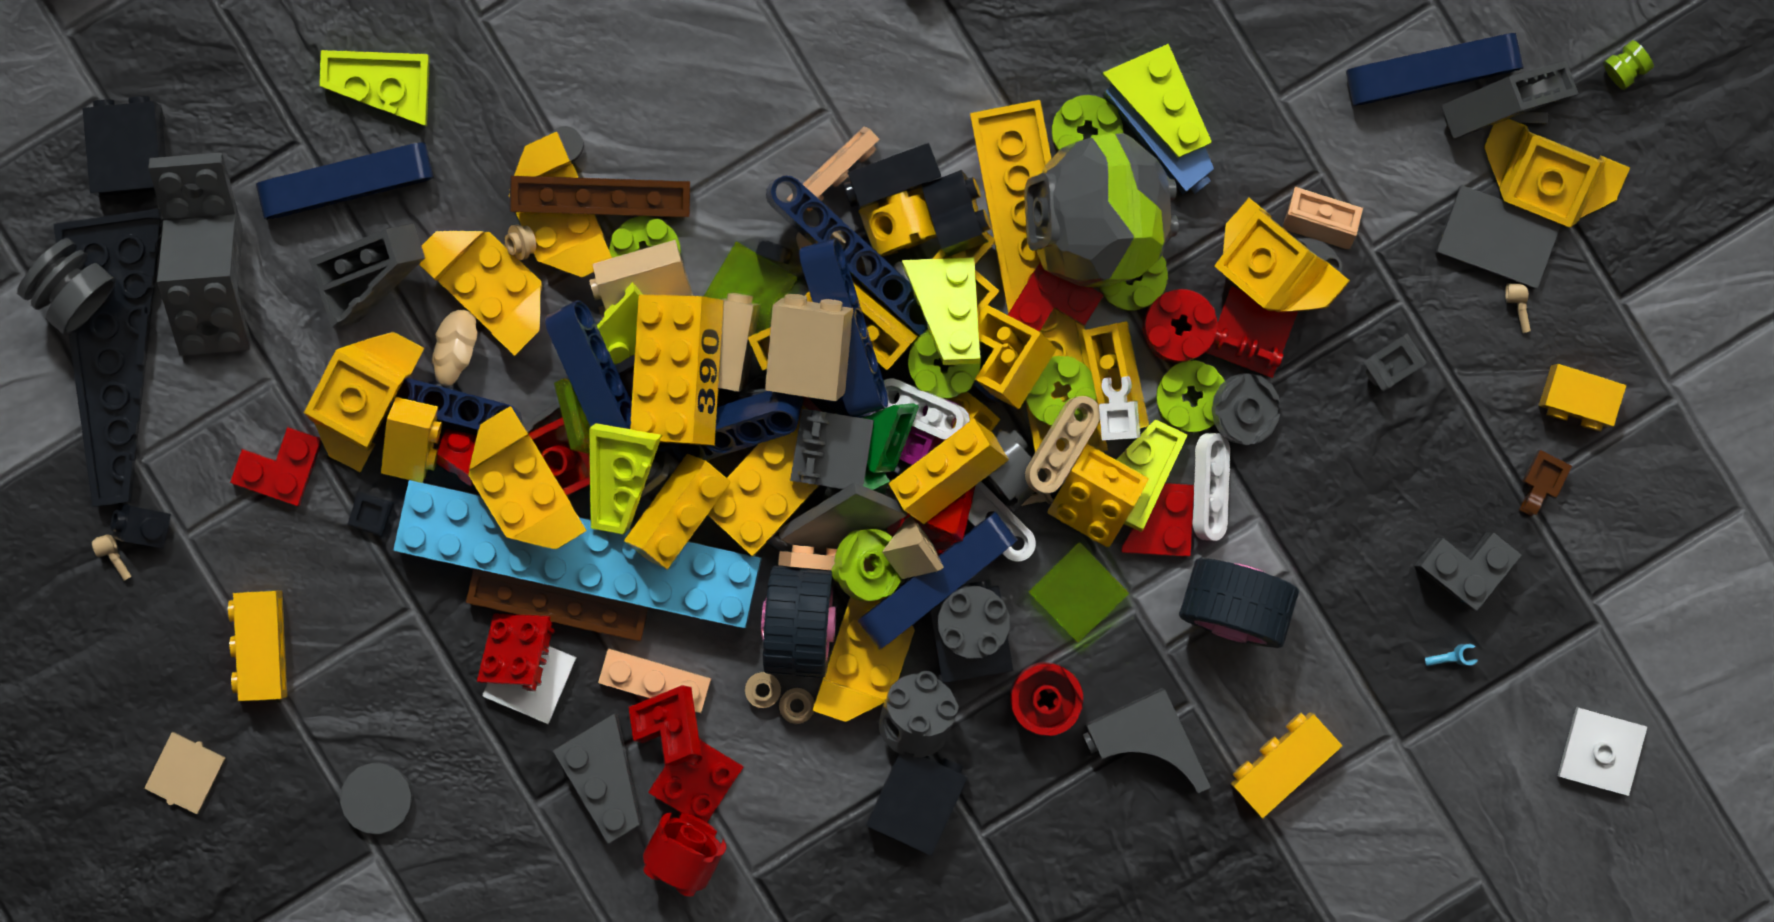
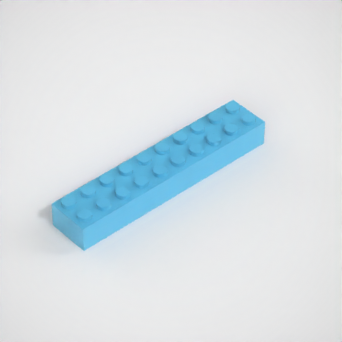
(463, 532)

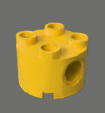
(898, 223)

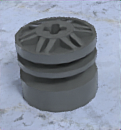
(59, 281)

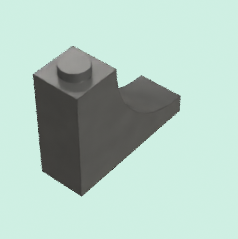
(1509, 98)
(1150, 728)

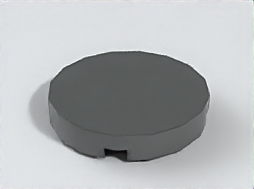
(1246, 409)
(376, 798)

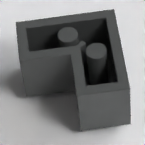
(1469, 577)

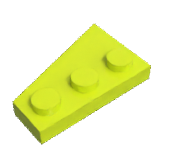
(381, 80)
(1161, 97)
(949, 303)
(620, 325)
(1153, 457)
(618, 474)

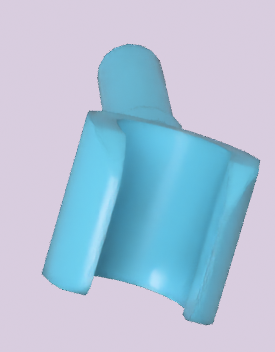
(1455, 656)

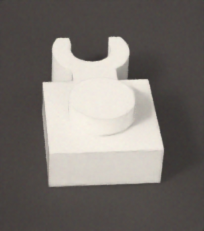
(1118, 417)

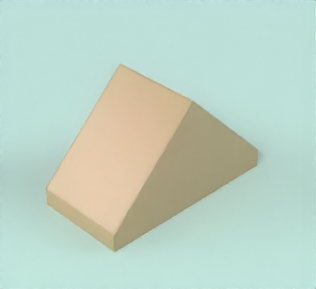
(912, 551)

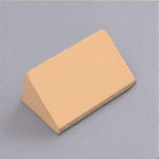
(1322, 218)

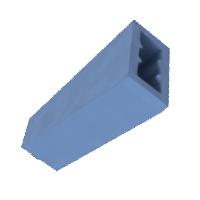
(1187, 171)

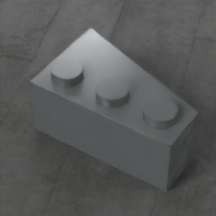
(365, 272)
(602, 776)

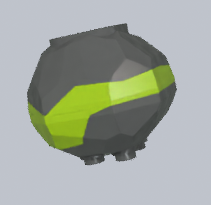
(1100, 211)

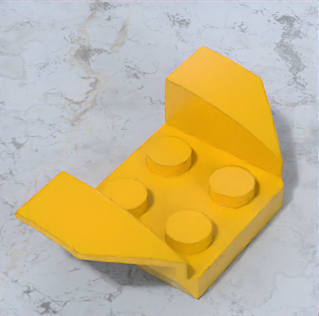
(1549, 175)
(562, 239)
(1275, 265)
(487, 283)
(358, 394)
(521, 485)
(857, 670)

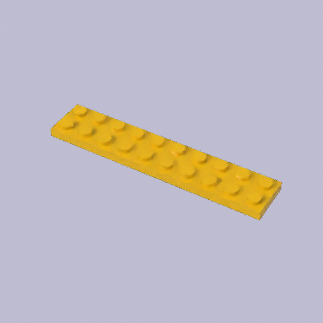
(1010, 151)

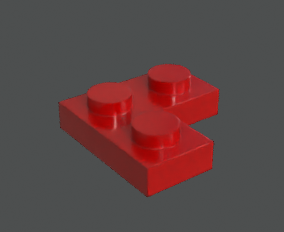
(1048, 292)
(284, 477)
(673, 719)

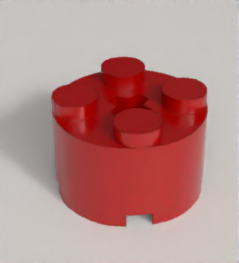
(1198, 316)
(1066, 703)
(683, 853)

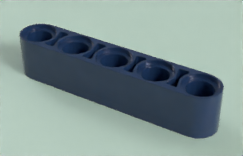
(1434, 69)
(344, 180)
(830, 278)
(589, 365)
(454, 402)
(744, 425)
(926, 591)

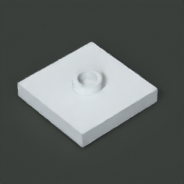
(544, 700)
(1602, 751)

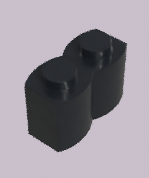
(956, 212)

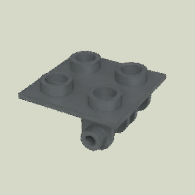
(831, 449)

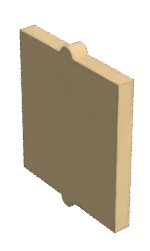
(185, 773)

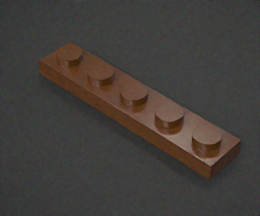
(599, 196)
(560, 604)

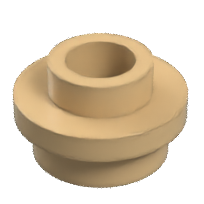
(520, 241)
(754, 698)
(796, 717)

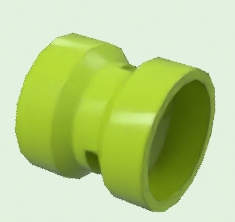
(1626, 66)

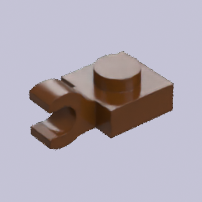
(1545, 478)

